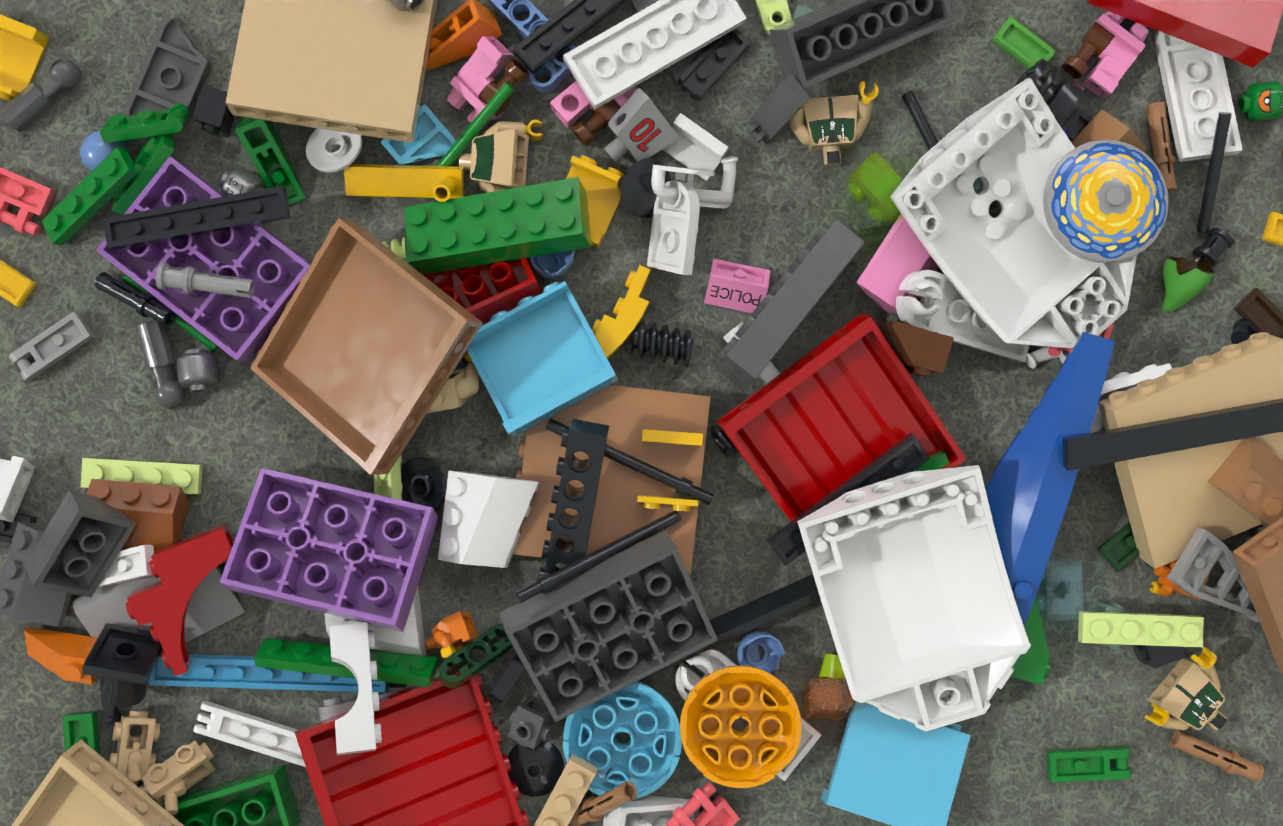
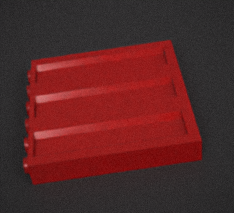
(832, 418)
(430, 770)

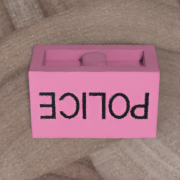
(736, 286)

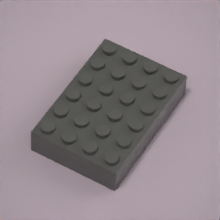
(609, 626)

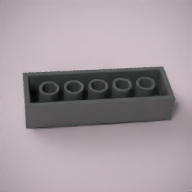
(851, 34)
(787, 303)

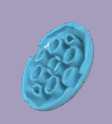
(643, 760)

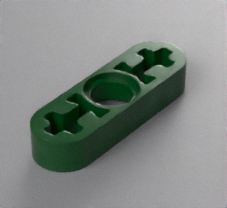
(465, 674)

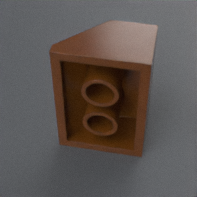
(917, 348)

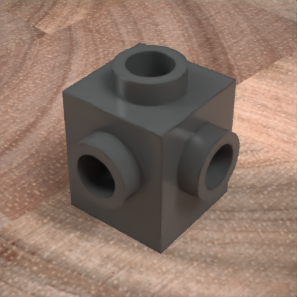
(531, 723)

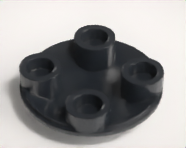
(637, 189)

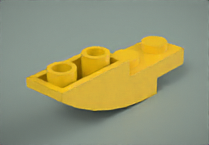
(613, 332)

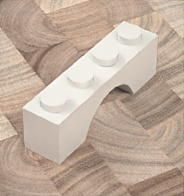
(351, 649)

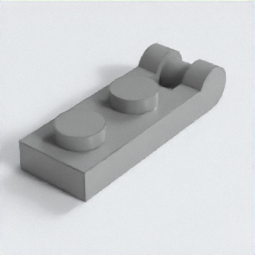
(51, 346)

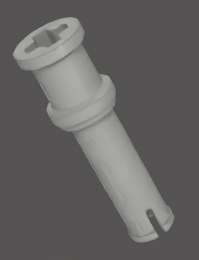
(191, 280)

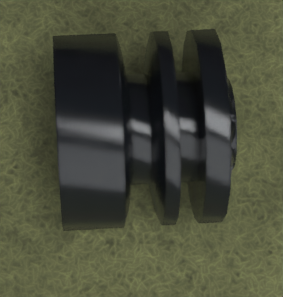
(1058, 97)

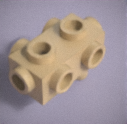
(134, 752)
(177, 774)

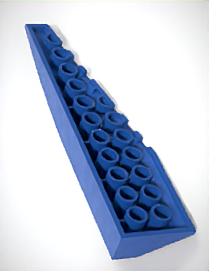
(1030, 482)

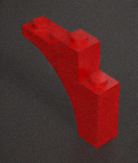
(166, 601)

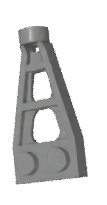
(1196, 564)

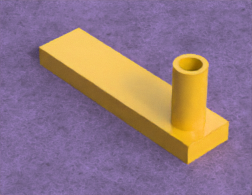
(404, 181)

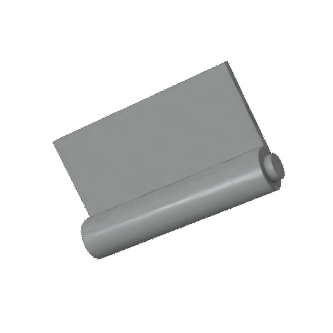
(208, 608)

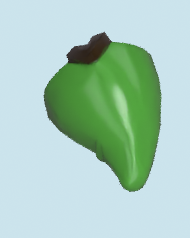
(1184, 280)

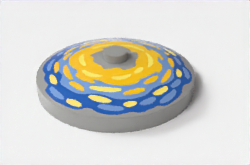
(1105, 201)

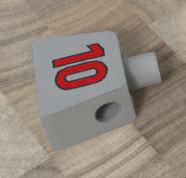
(639, 129)

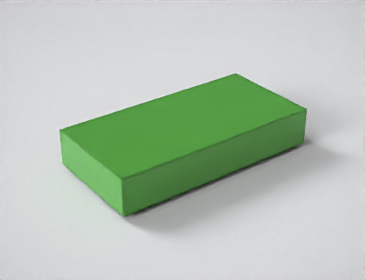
(1022, 43)

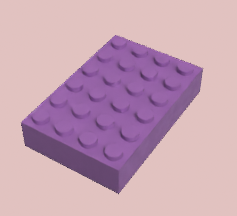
(245, 252)
(331, 549)

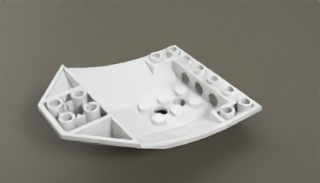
(1010, 263)

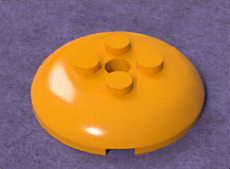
(746, 755)

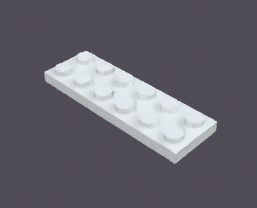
(648, 44)

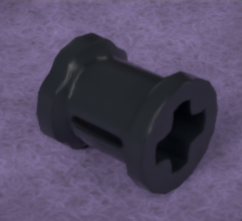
(1214, 246)

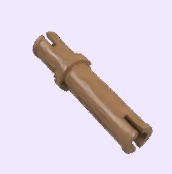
(1161, 142)
(1245, 769)
(595, 807)

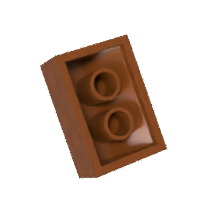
(155, 509)

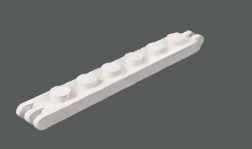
(249, 732)

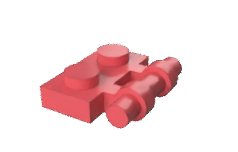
(27, 195)
(714, 813)

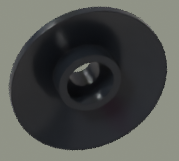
(413, 478)
(544, 756)

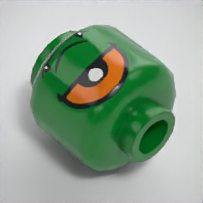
(1262, 101)

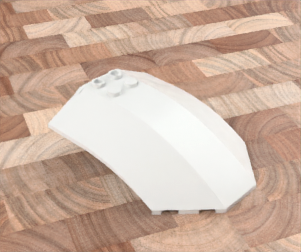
(917, 595)

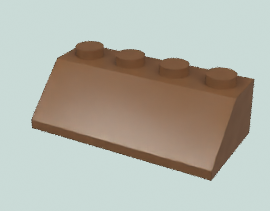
(1253, 480)

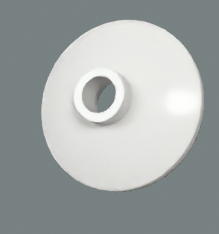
(332, 150)

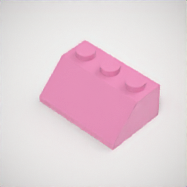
(893, 261)

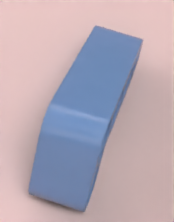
(558, 70)

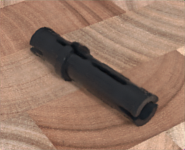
(145, 304)

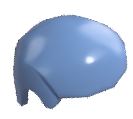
(94, 150)
(553, 264)
(772, 651)

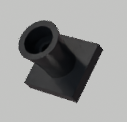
(126, 661)

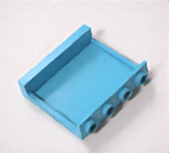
(539, 358)
(895, 769)

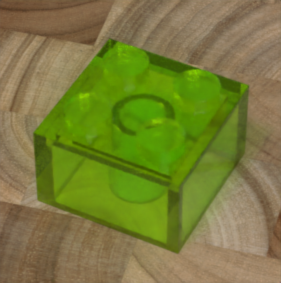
(875, 183)

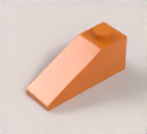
(460, 33)
(61, 653)

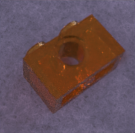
(826, 699)

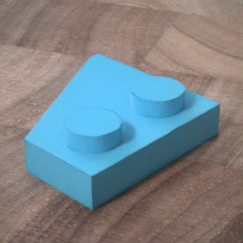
(430, 140)

